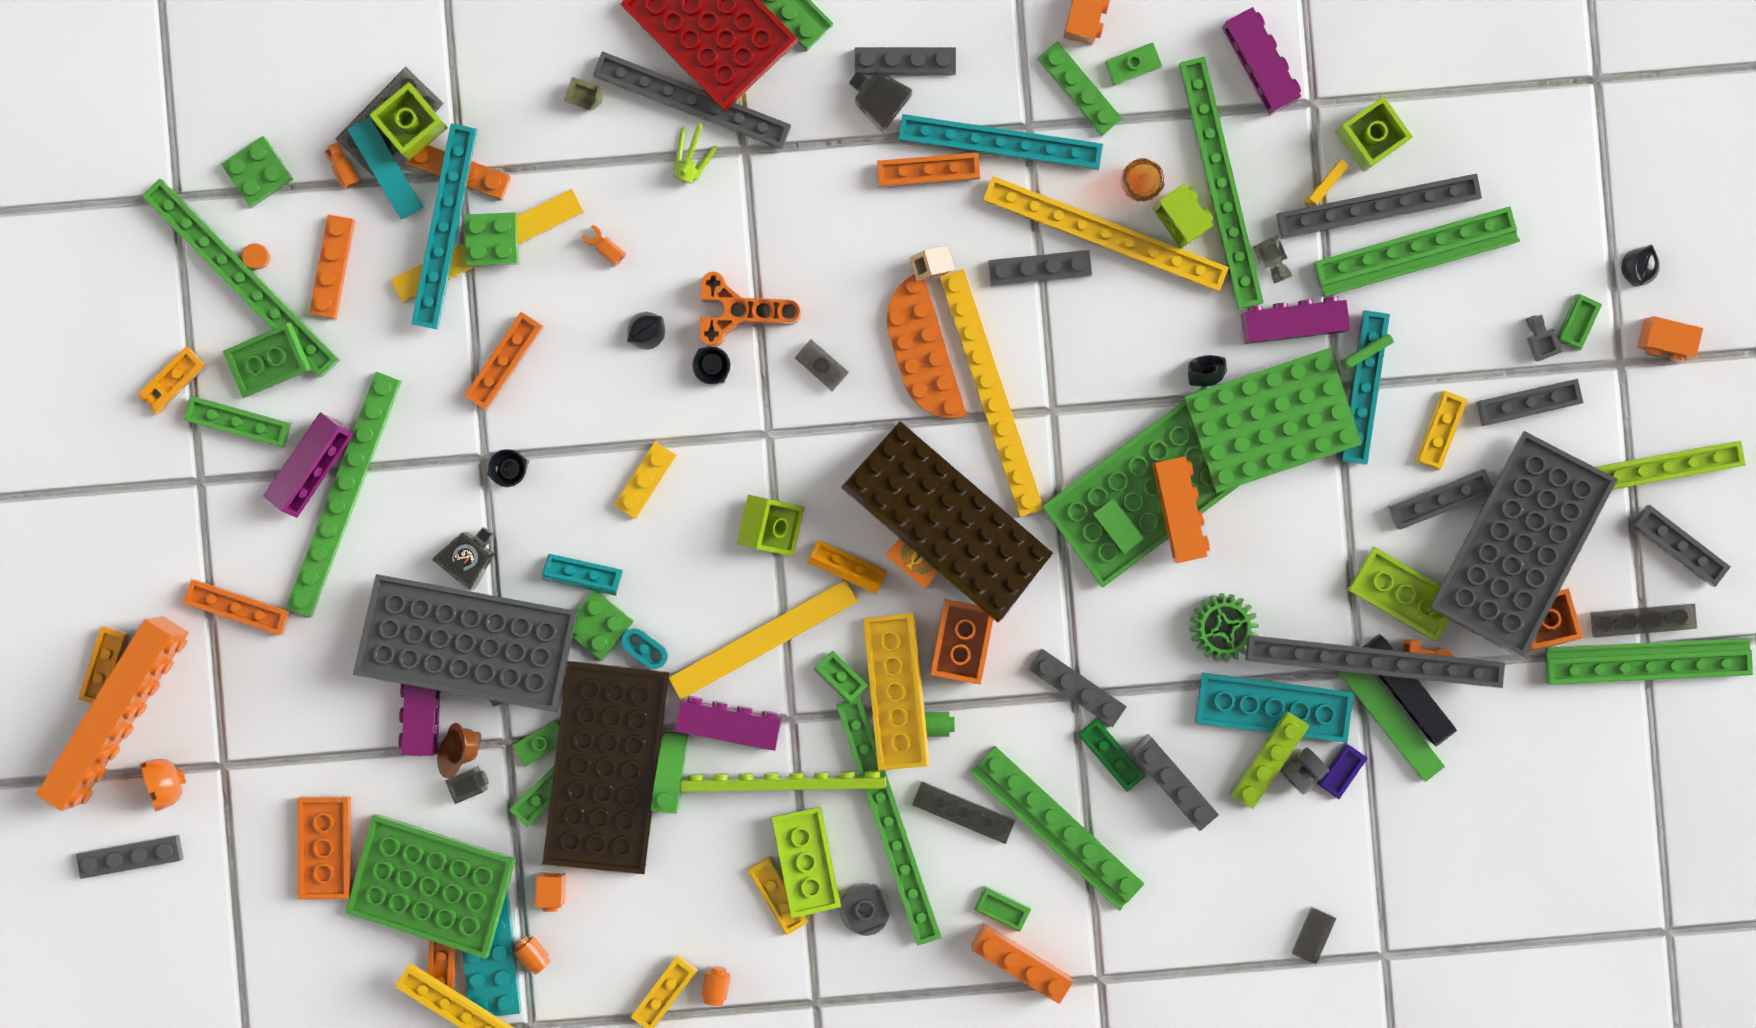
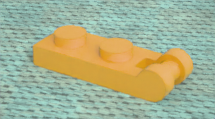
(172, 380)

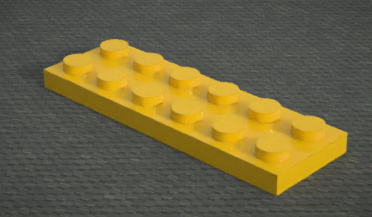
(896, 692)

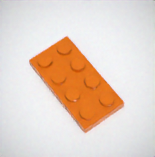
(324, 847)

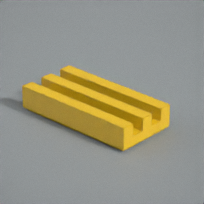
(1326, 184)

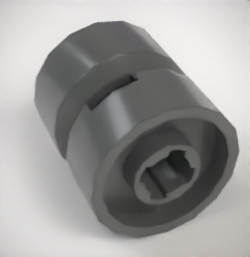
(1311, 764)

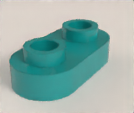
(644, 649)

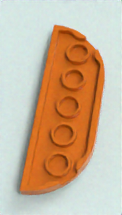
(922, 351)

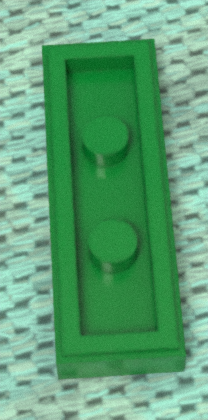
(1111, 754)

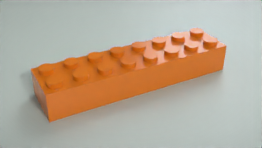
(112, 713)

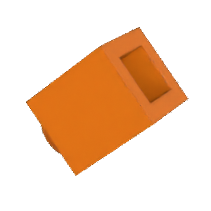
(550, 891)

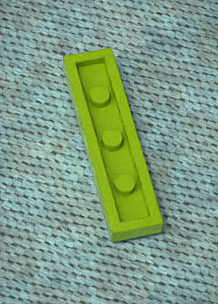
(1269, 759)

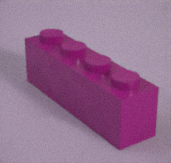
(1261, 60)
(1295, 321)
(308, 465)
(419, 721)
(728, 724)

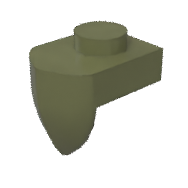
(583, 94)

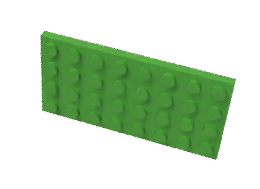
(1131, 482)

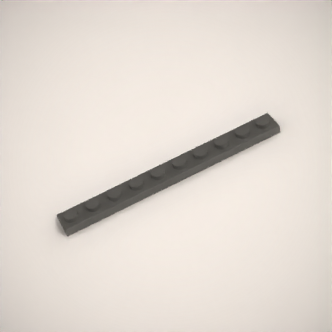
(1375, 661)

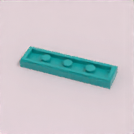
(385, 168)

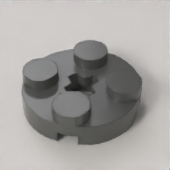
(871, 895)

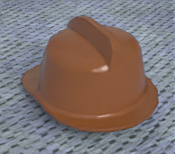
(457, 749)

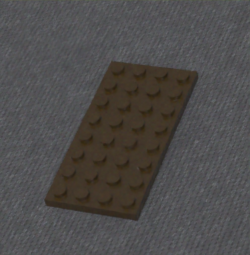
(948, 521)
(605, 767)

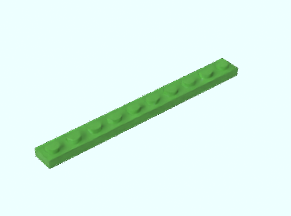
(1221, 183)
(236, 273)
(343, 494)
(890, 825)

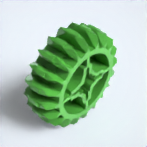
(1219, 617)

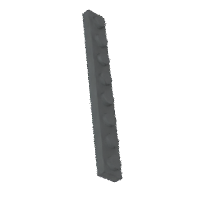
(691, 100)
(1379, 206)

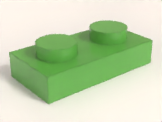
(841, 677)

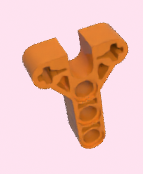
(727, 322)

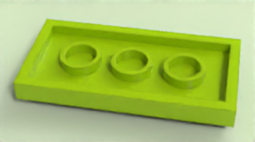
(1399, 592)
(805, 862)

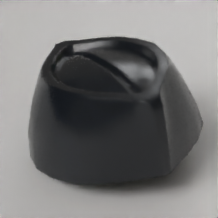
(1640, 266)
(646, 330)
(711, 365)
(1206, 370)
(507, 468)

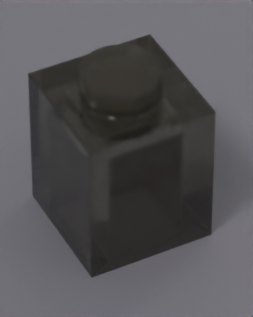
(467, 784)

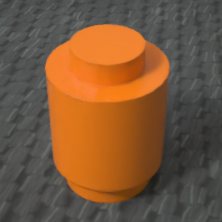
(531, 954)
(715, 986)

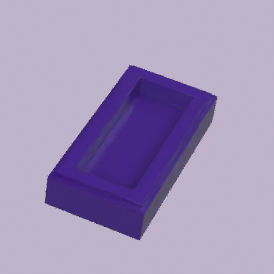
(1342, 770)

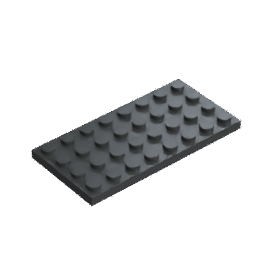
(1523, 544)
(465, 643)

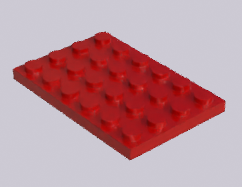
(716, 41)

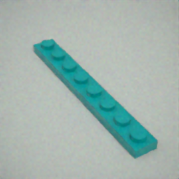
(1000, 142)
(444, 226)

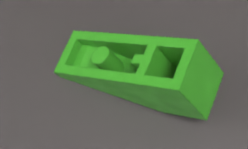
(669, 773)

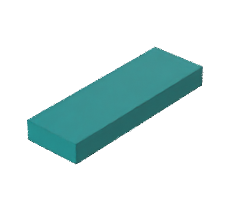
(582, 574)

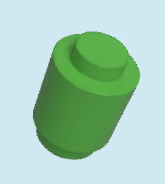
(939, 724)

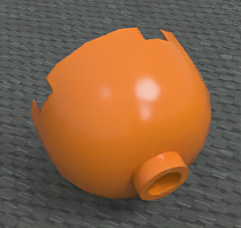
(163, 782)

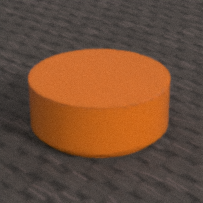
(256, 256)

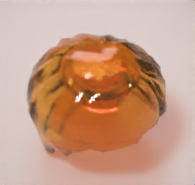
(1142, 180)

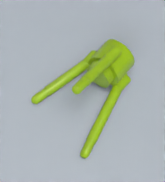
(685, 169)

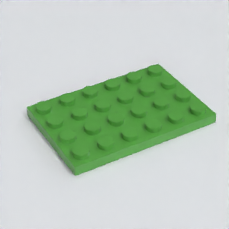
(1272, 420)
(430, 885)

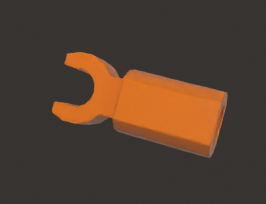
(341, 166)
(605, 247)

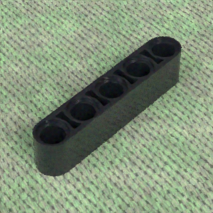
(1416, 701)

